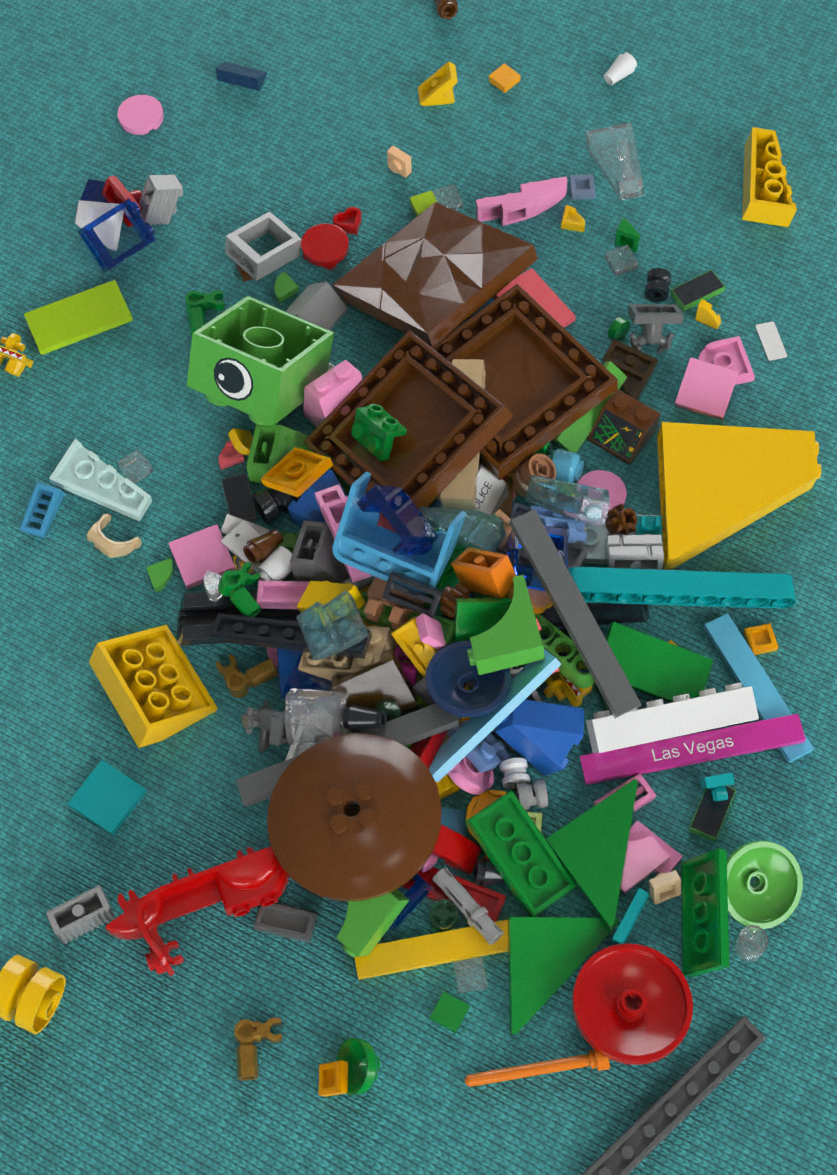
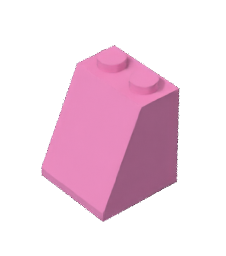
(329, 391)

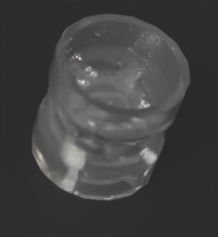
(754, 938)

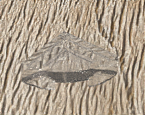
(211, 585)

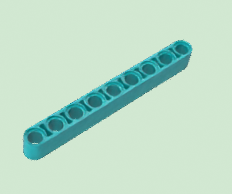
(684, 587)

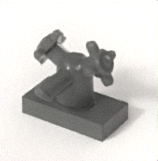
(651, 320)
(270, 724)

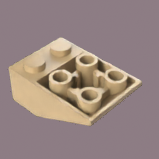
(344, 666)

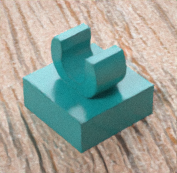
(649, 525)
(717, 785)

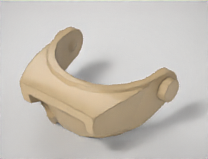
(107, 546)

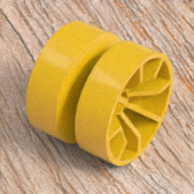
(29, 993)

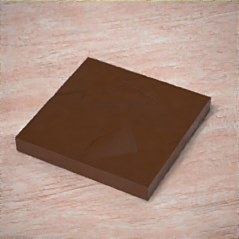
(435, 273)
(532, 371)
(439, 406)

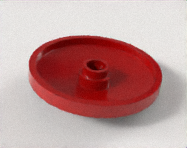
(632, 1004)

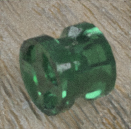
(443, 909)

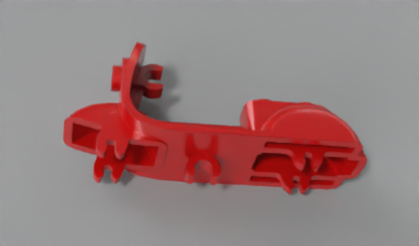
(237, 883)

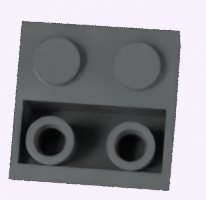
(314, 555)

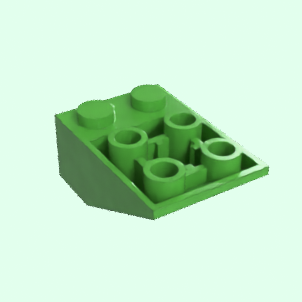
(269, 447)

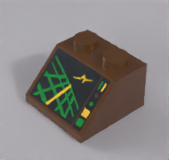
(624, 426)

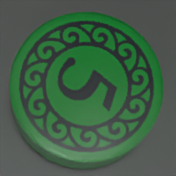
(618, 329)

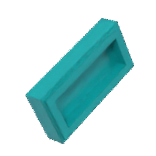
(630, 917)

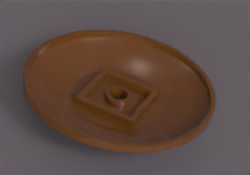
(362, 853)

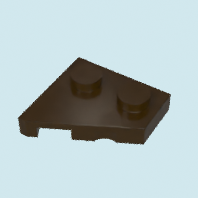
(633, 364)

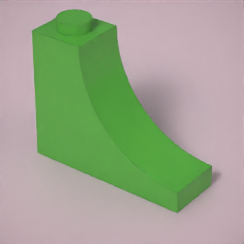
(512, 640)
(369, 921)

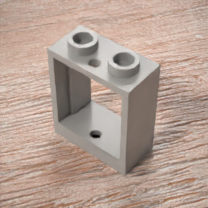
(249, 260)

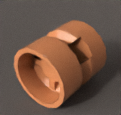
(536, 465)

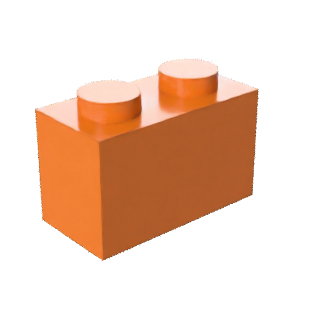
(484, 572)

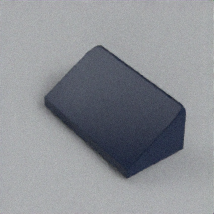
(240, 75)

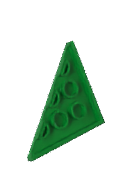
(596, 849)
(544, 956)

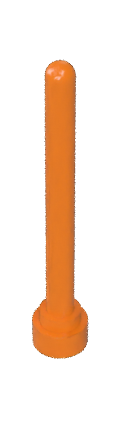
(592, 1059)

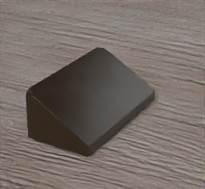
(506, 499)

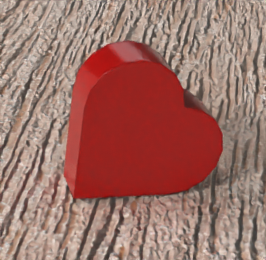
(349, 220)

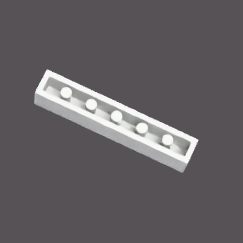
(672, 719)

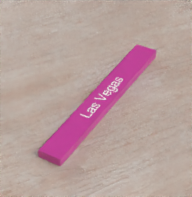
(692, 749)

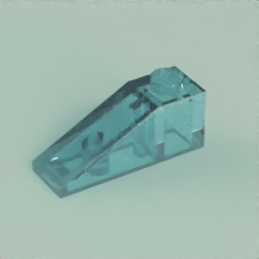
(569, 499)
(477, 531)

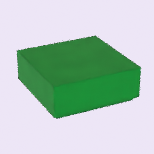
(449, 1012)

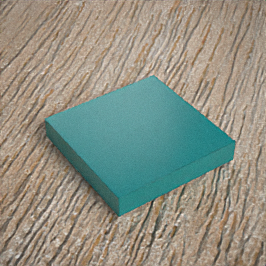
(107, 797)

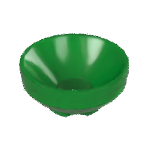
(362, 1064)

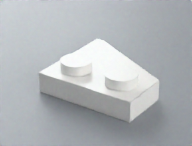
(106, 231)

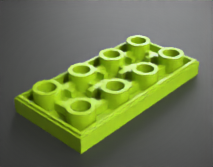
(78, 317)

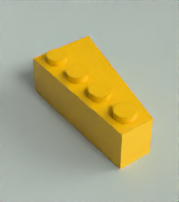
(764, 181)

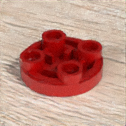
(324, 245)

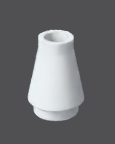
(622, 67)

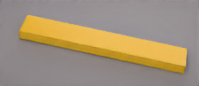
(429, 951)

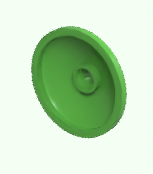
(776, 884)

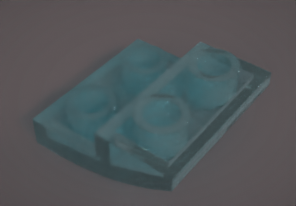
(332, 626)

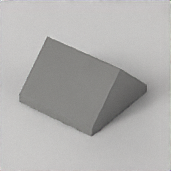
(319, 306)

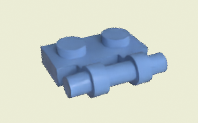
(574, 528)
(487, 753)

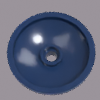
(451, 672)

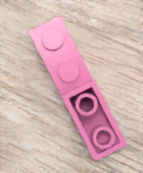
(520, 206)
(332, 504)

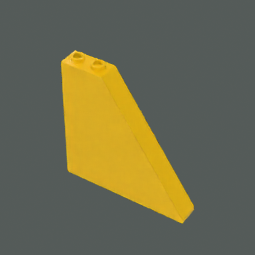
(725, 480)

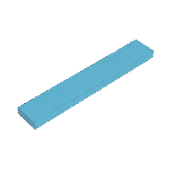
(749, 672)
(479, 727)

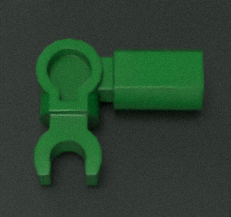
(199, 302)
(233, 584)

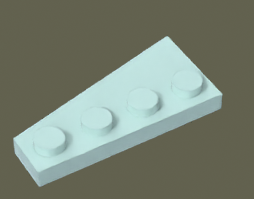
(92, 479)

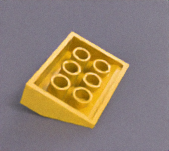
(151, 684)

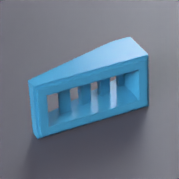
(36, 499)

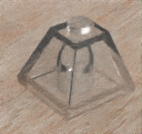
(313, 716)

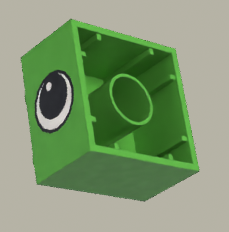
(258, 359)

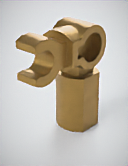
(240, 683)
(245, 1034)

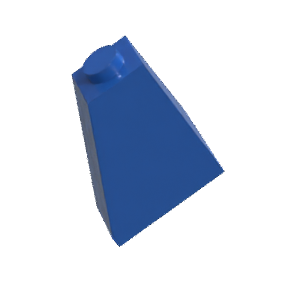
(307, 507)
(543, 733)

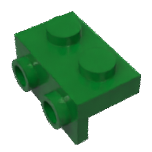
(376, 430)

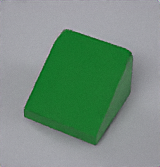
(627, 235)

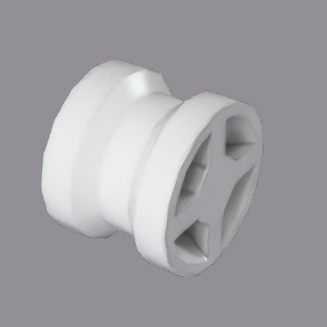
(514, 772)

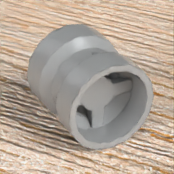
(525, 794)

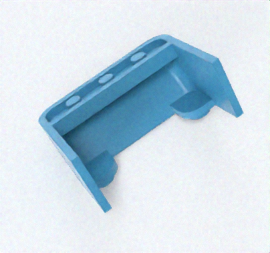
(370, 546)

